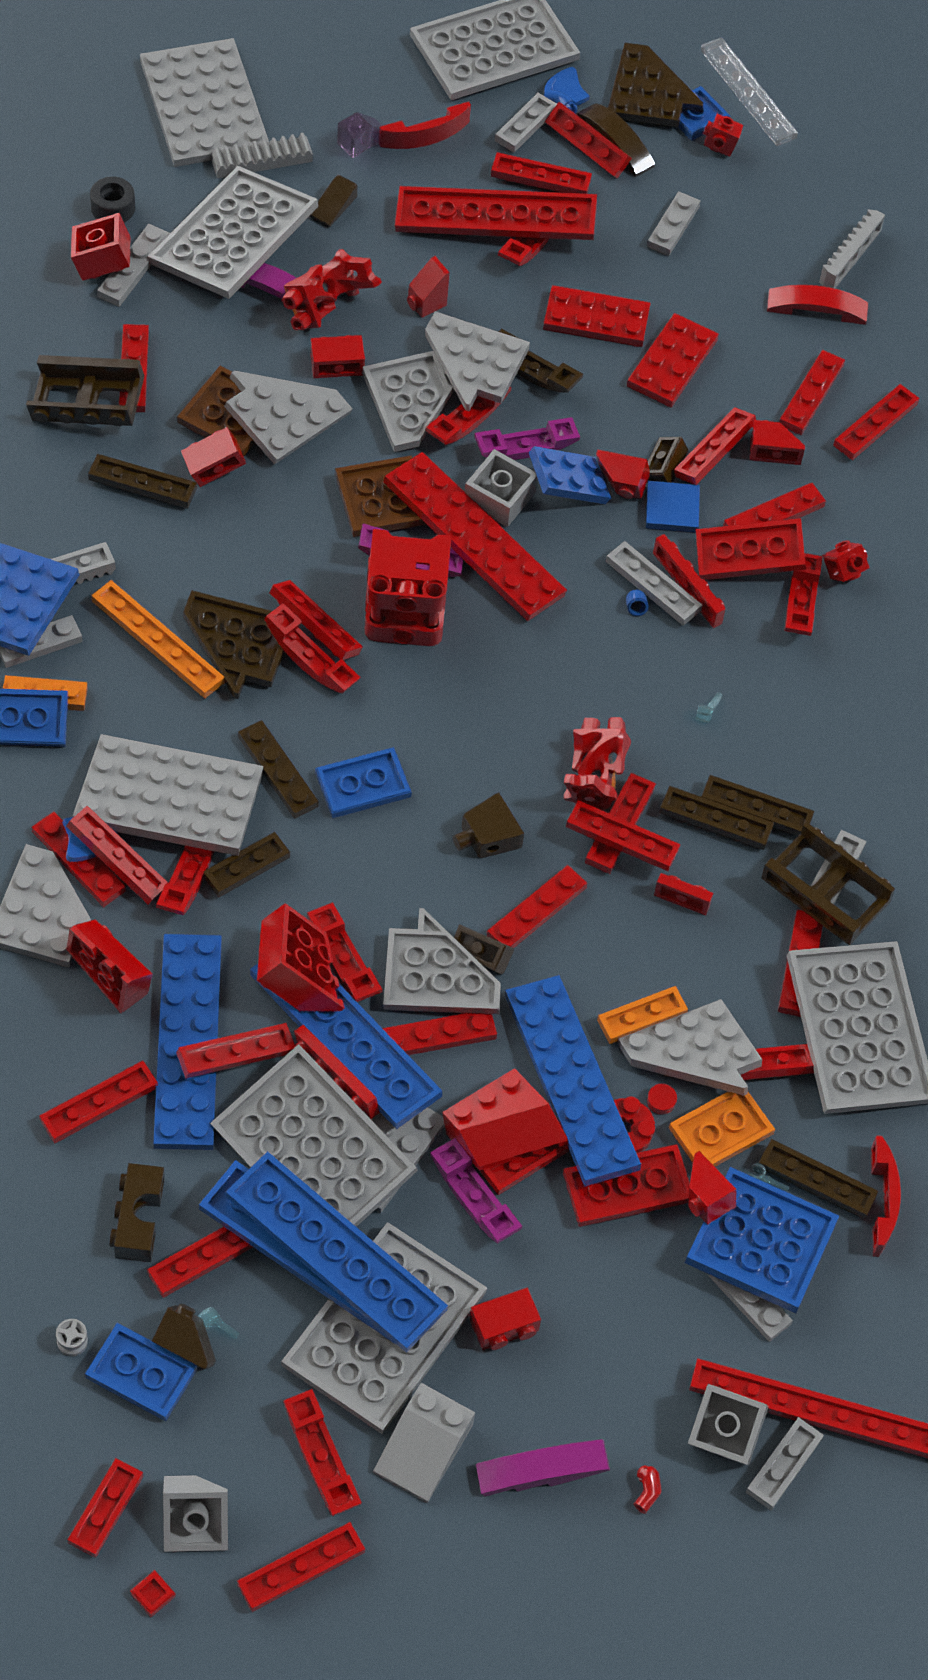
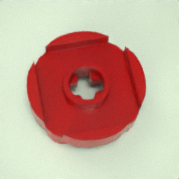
(641, 1120)

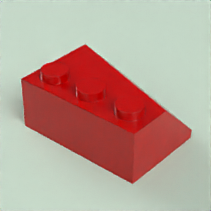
(297, 962)
(109, 964)
(503, 1122)

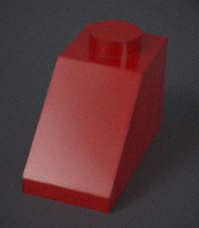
(429, 288)
(774, 444)
(624, 473)
(709, 1190)

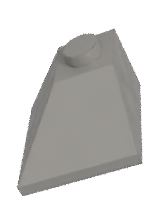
(194, 1514)

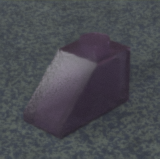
(358, 133)

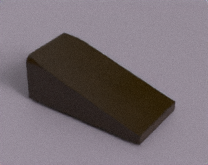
(335, 200)
(484, 949)

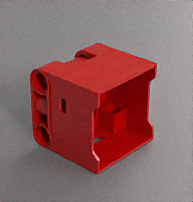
(402, 599)

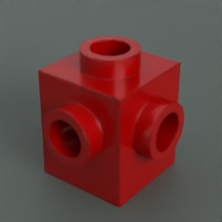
(722, 134)
(846, 561)

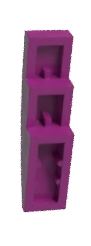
(543, 1466)

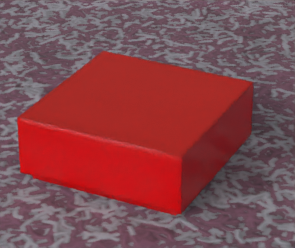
(152, 1593)

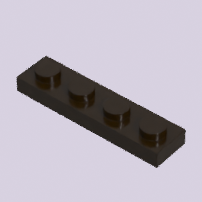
(142, 481)
(278, 769)
(785, 815)
(716, 817)
(818, 1179)

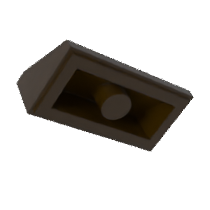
(665, 458)

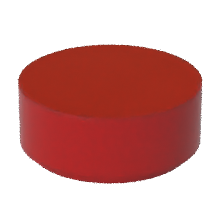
(662, 1099)

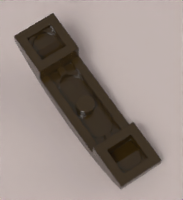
(621, 135)
(547, 374)

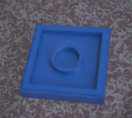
(693, 122)
(672, 506)

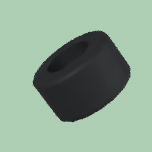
(112, 189)

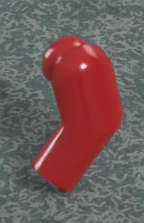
(652, 1488)

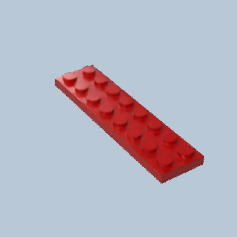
(496, 213)
(475, 536)

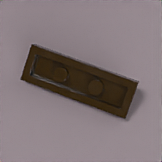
(248, 865)

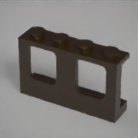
(90, 378)
(817, 899)

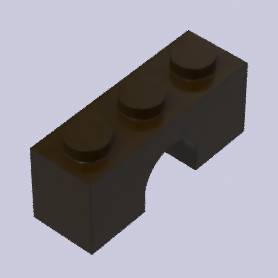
(140, 1188)

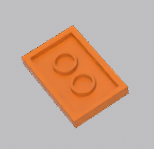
(722, 1127)

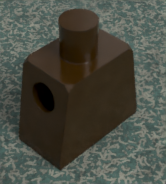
(490, 829)

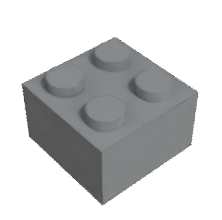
(501, 487)
(728, 1424)

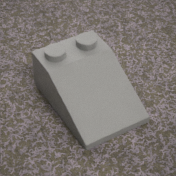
(424, 1442)

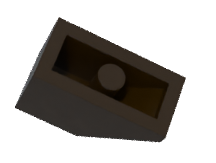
(185, 1336)

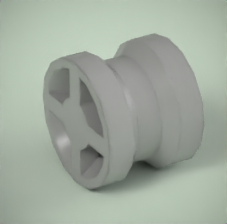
(71, 1330)

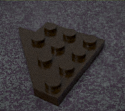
(649, 89)
(234, 639)

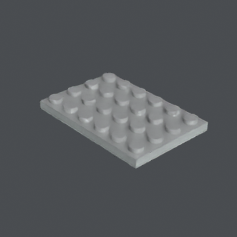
(493, 45)
(202, 100)
(233, 231)
(171, 794)
(860, 1026)
(317, 1135)
(363, 1367)

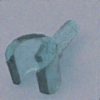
(705, 712)
(760, 1169)
(211, 1317)

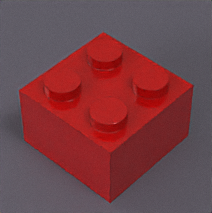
(100, 247)

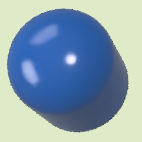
(640, 596)

